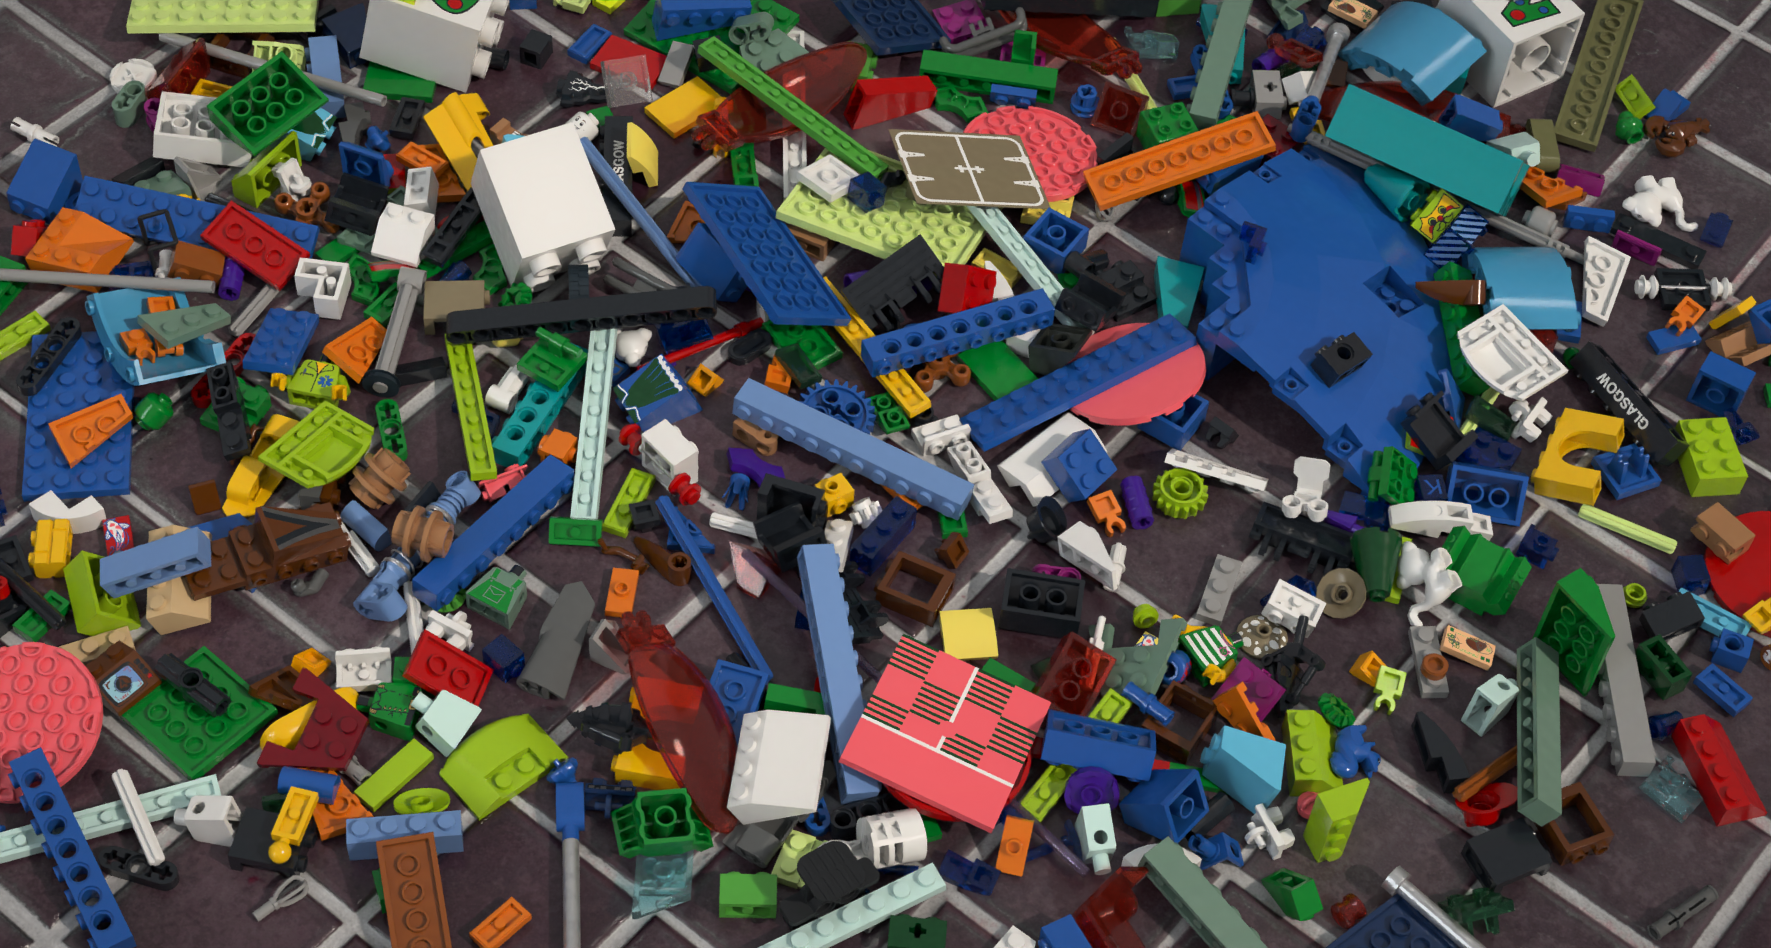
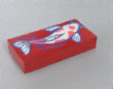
(118, 534)

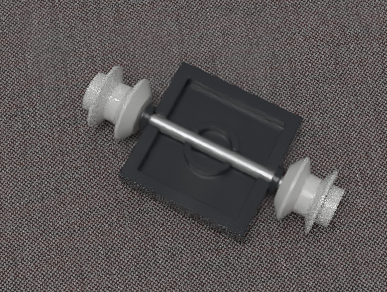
(1675, 284)

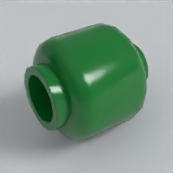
(154, 411)

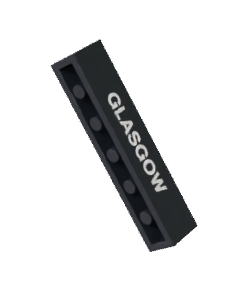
(615, 153)
(1628, 402)

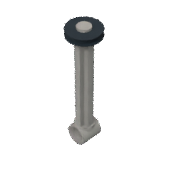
(382, 379)

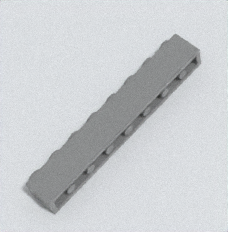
(1623, 694)

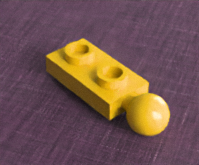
(292, 823)

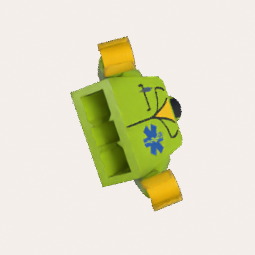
(313, 383)

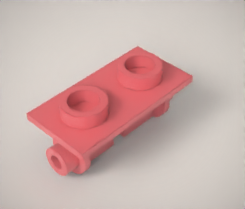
(495, 488)

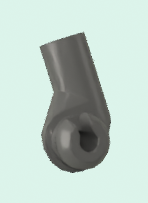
(310, 587)

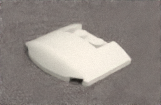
(1508, 355)

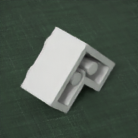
(325, 282)

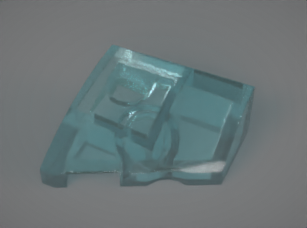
(1152, 44)
(1671, 790)

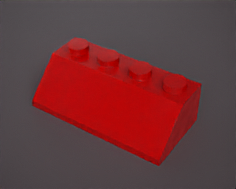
(1717, 770)

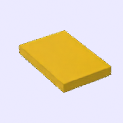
(681, 107)

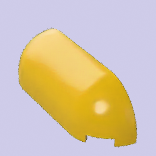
(290, 727)

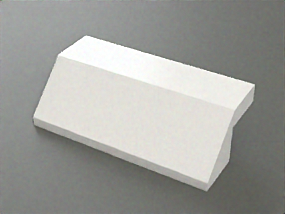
(1025, 464)

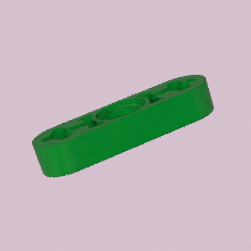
(393, 422)

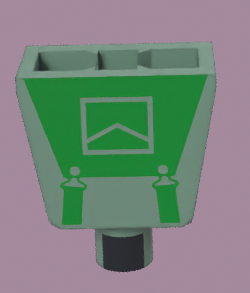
(499, 595)

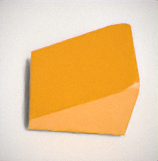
(704, 380)
(312, 660)
(1367, 667)

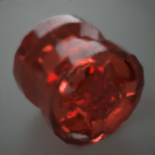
(1348, 911)

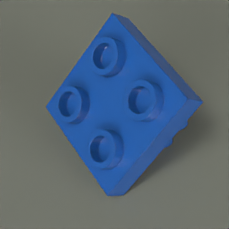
(1626, 471)

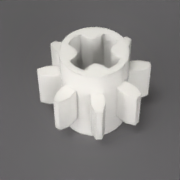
(865, 512)

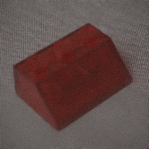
(183, 71)
(1074, 675)

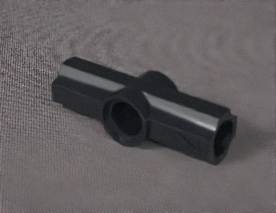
(202, 693)

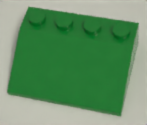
(266, 104)
(1577, 628)

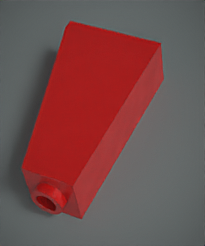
(887, 99)

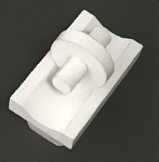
(292, 179)
(1526, 417)
(452, 628)
(1265, 834)

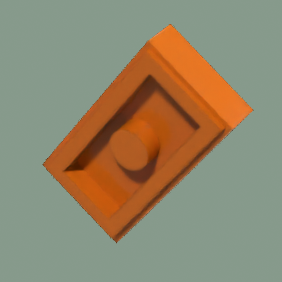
(418, 157)
(621, 592)
(1014, 845)
(500, 925)

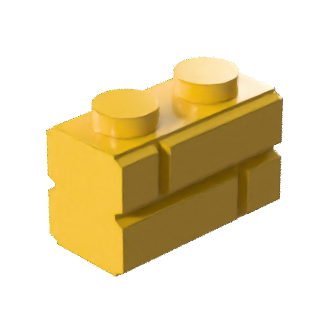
(51, 548)

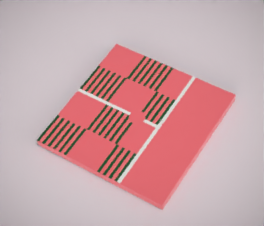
(945, 733)

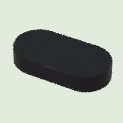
(749, 347)

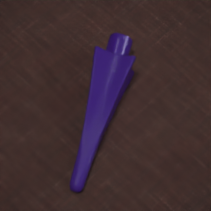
(1342, 521)

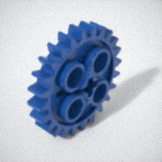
(845, 402)

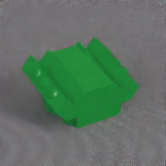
(1486, 570)
(659, 825)

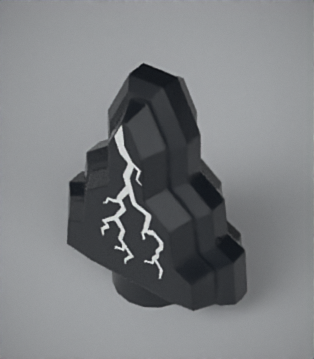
(579, 90)

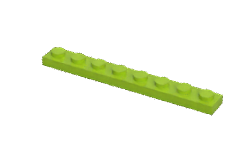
(471, 411)

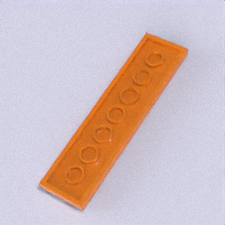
(1179, 160)

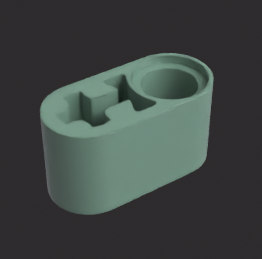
(756, 28)
(129, 104)

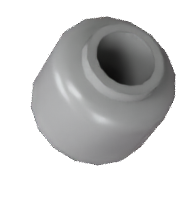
(1541, 220)

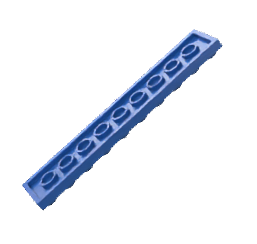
(122, 204)
(1078, 381)

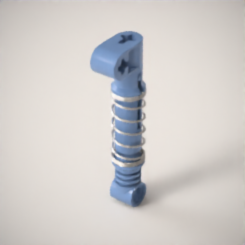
(380, 597)

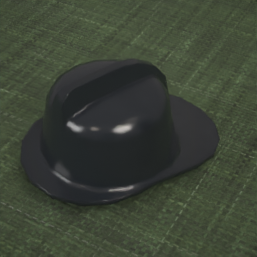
(1046, 521)

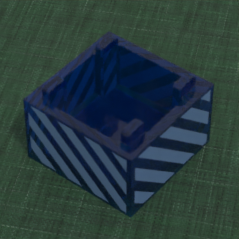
(1457, 237)

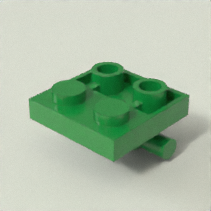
(552, 360)
(1391, 477)

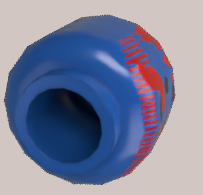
(1181, 668)

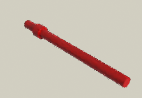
(738, 330)

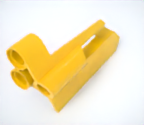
(455, 126)

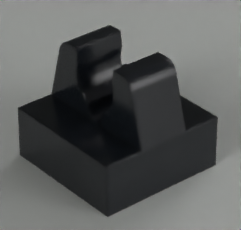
(1220, 428)
(644, 515)

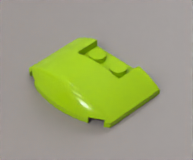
(320, 447)
(499, 763)

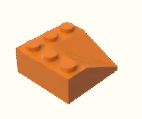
(78, 245)

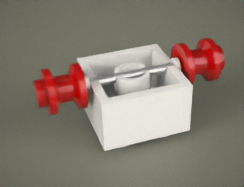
(667, 456)

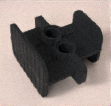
(831, 881)

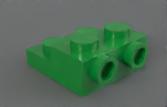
(256, 403)

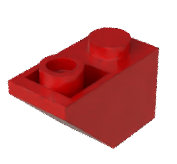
(26, 236)

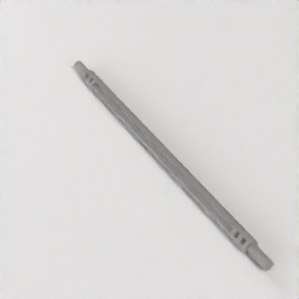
(1495, 220)

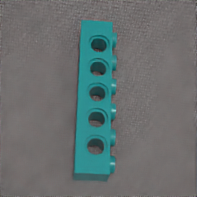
(532, 420)

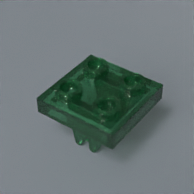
(1477, 906)

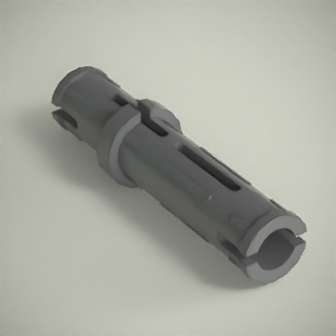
(1674, 918)

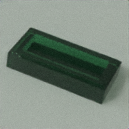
(798, 365)
(1490, 418)

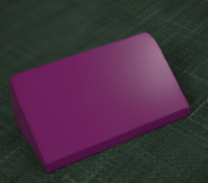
(1589, 181)
(1636, 248)

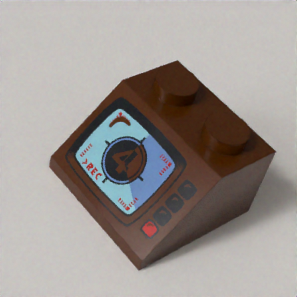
(122, 677)

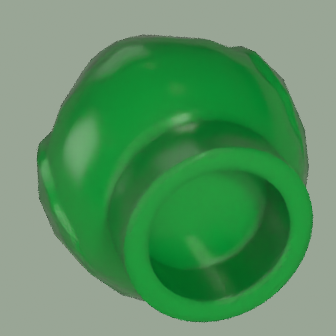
(1629, 128)

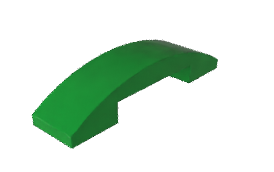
(744, 165)

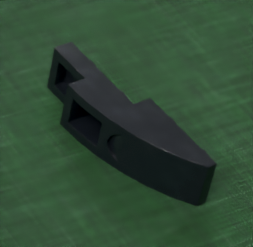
(230, 411)

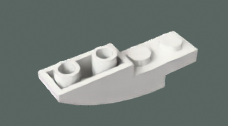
(986, 497)
(1435, 517)

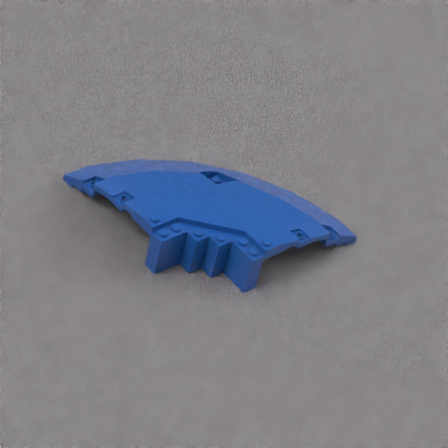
(1327, 271)

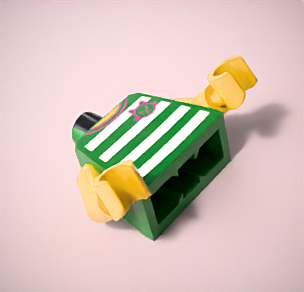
(1210, 652)

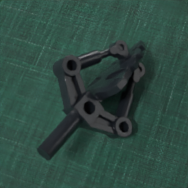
(1289, 672)
(612, 726)

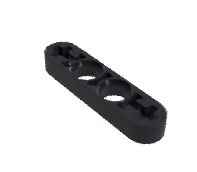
(44, 354)

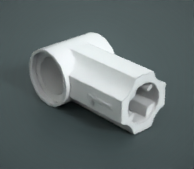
(505, 394)

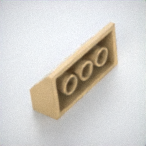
(171, 603)

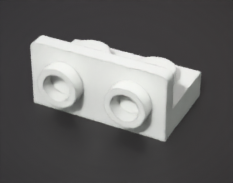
(940, 435)
(1289, 603)

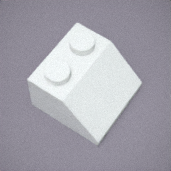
(403, 234)

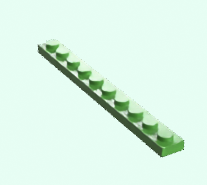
(792, 108)

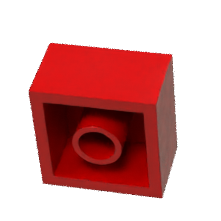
(965, 287)

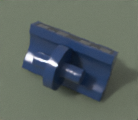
(608, 797)

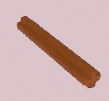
(1486, 775)

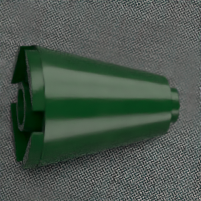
(1376, 559)

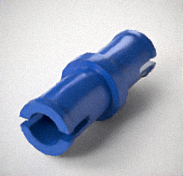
(1148, 703)

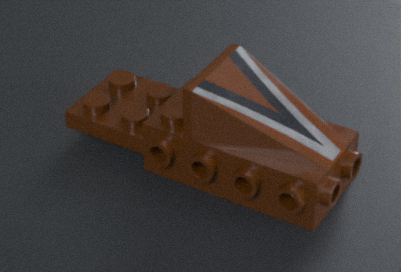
(272, 549)

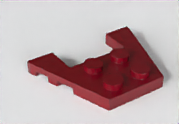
(329, 735)

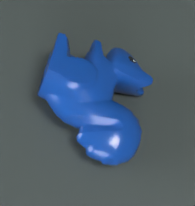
(1351, 750)

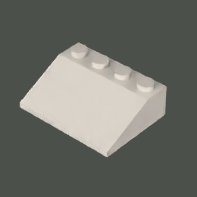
(188, 133)
(778, 765)

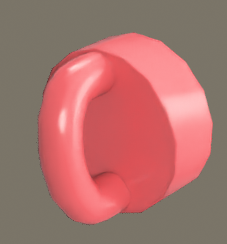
(1305, 804)

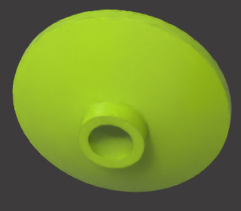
(421, 801)

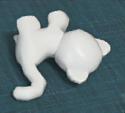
(1654, 196)
(632, 345)
(1417, 567)

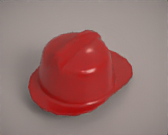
(1486, 804)

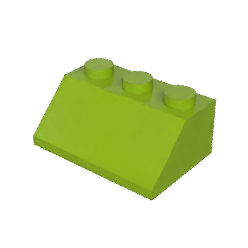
(256, 180)
(91, 605)
(1308, 752)
(1333, 819)

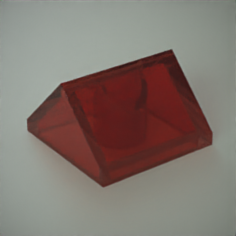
(1119, 109)

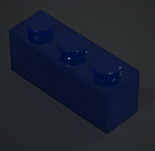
(883, 535)

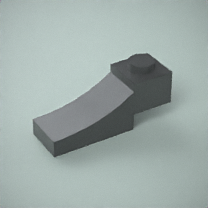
(356, 123)

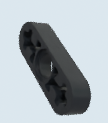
(146, 878)

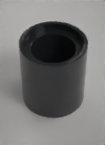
(499, 57)

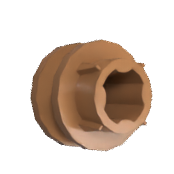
(377, 481)
(417, 532)

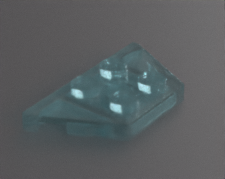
(661, 882)

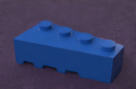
(688, 17)

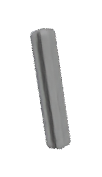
(252, 310)

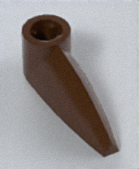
(1455, 291)
(672, 566)

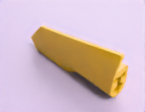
(252, 479)

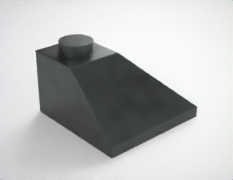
(1056, 347)

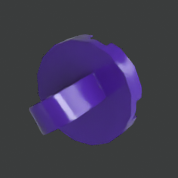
(1091, 787)

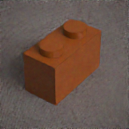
(196, 263)

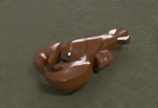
(1677, 133)

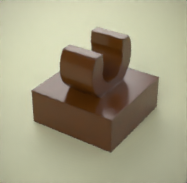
(952, 550)

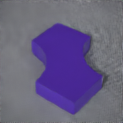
(747, 463)

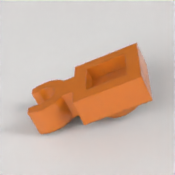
(1685, 315)
(138, 343)
(777, 377)
(1106, 509)

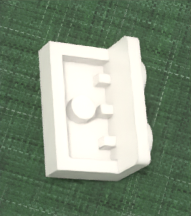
(363, 668)

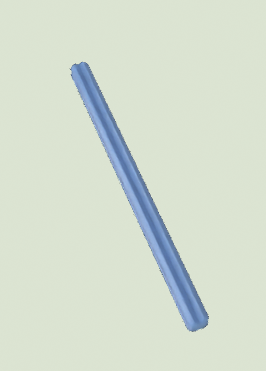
(636, 210)

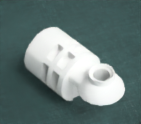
(890, 838)

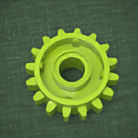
(1180, 493)

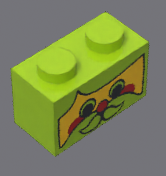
(1436, 214)

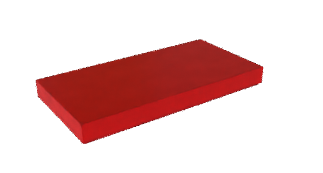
(254, 245)

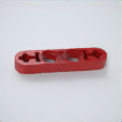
(235, 351)

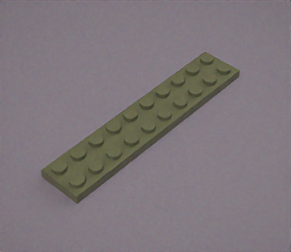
(1597, 73)

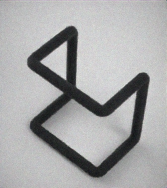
(150, 243)

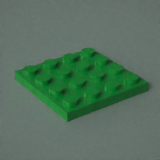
(186, 732)

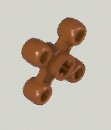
(307, 209)
(939, 369)

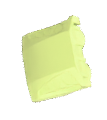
(268, 49)

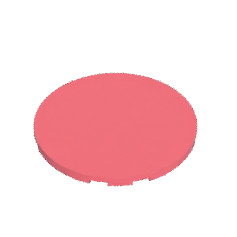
(1052, 142)
(1148, 393)
(46, 704)

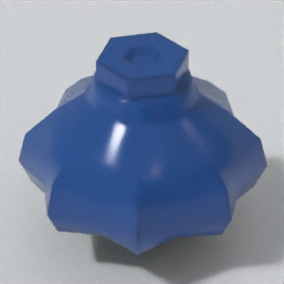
(377, 139)
(563, 771)

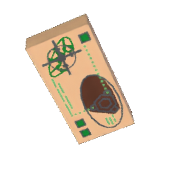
(1353, 12)
(1467, 647)

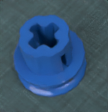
(1084, 102)

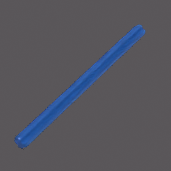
(712, 585)

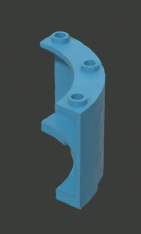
(1416, 47)
(1529, 283)
(119, 312)

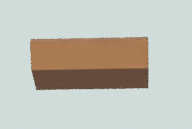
(1739, 345)

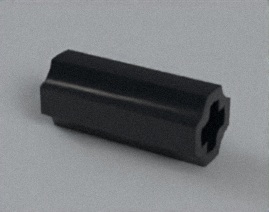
(1219, 808)

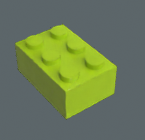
(1712, 460)

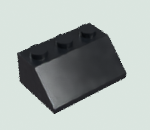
(1041, 603)

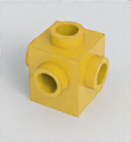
(837, 493)

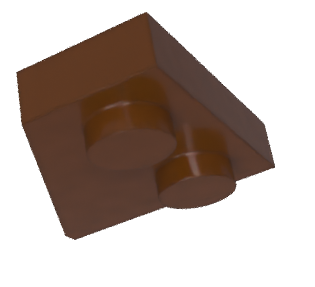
(279, 689)

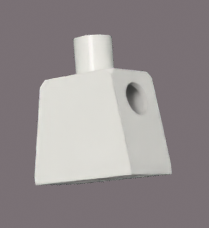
(210, 819)

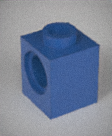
(1731, 650)

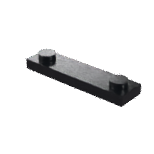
(453, 231)
(1672, 247)

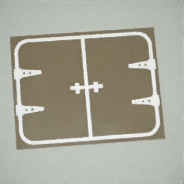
(968, 169)

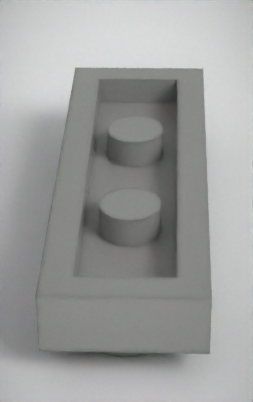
(1218, 590)
(1424, 642)

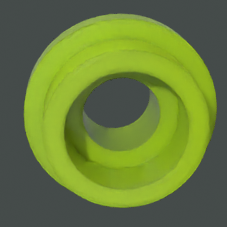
(1636, 591)
(1145, 616)

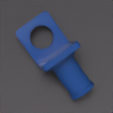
(1215, 850)

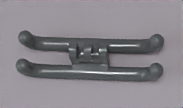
(986, 37)
(644, 283)

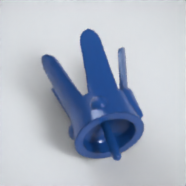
(739, 485)

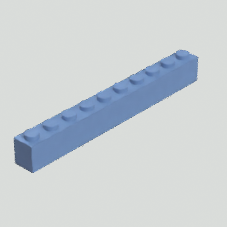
(853, 449)
(835, 661)

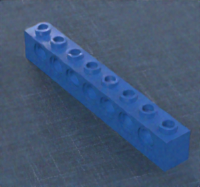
(957, 332)
(34, 768)

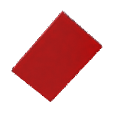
(620, 48)
(441, 666)

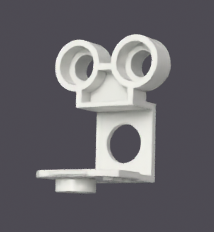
(1307, 497)

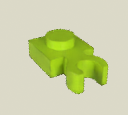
(1390, 685)

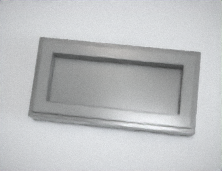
(676, 64)

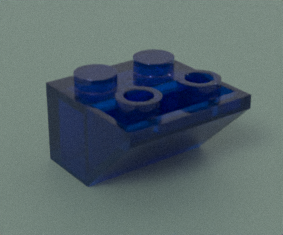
(682, 334)

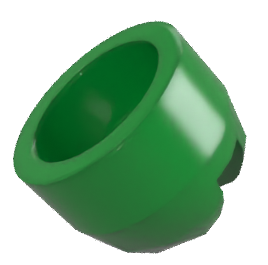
(1568, 355)

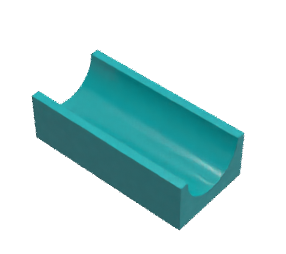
(1427, 150)

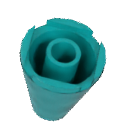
(1396, 190)

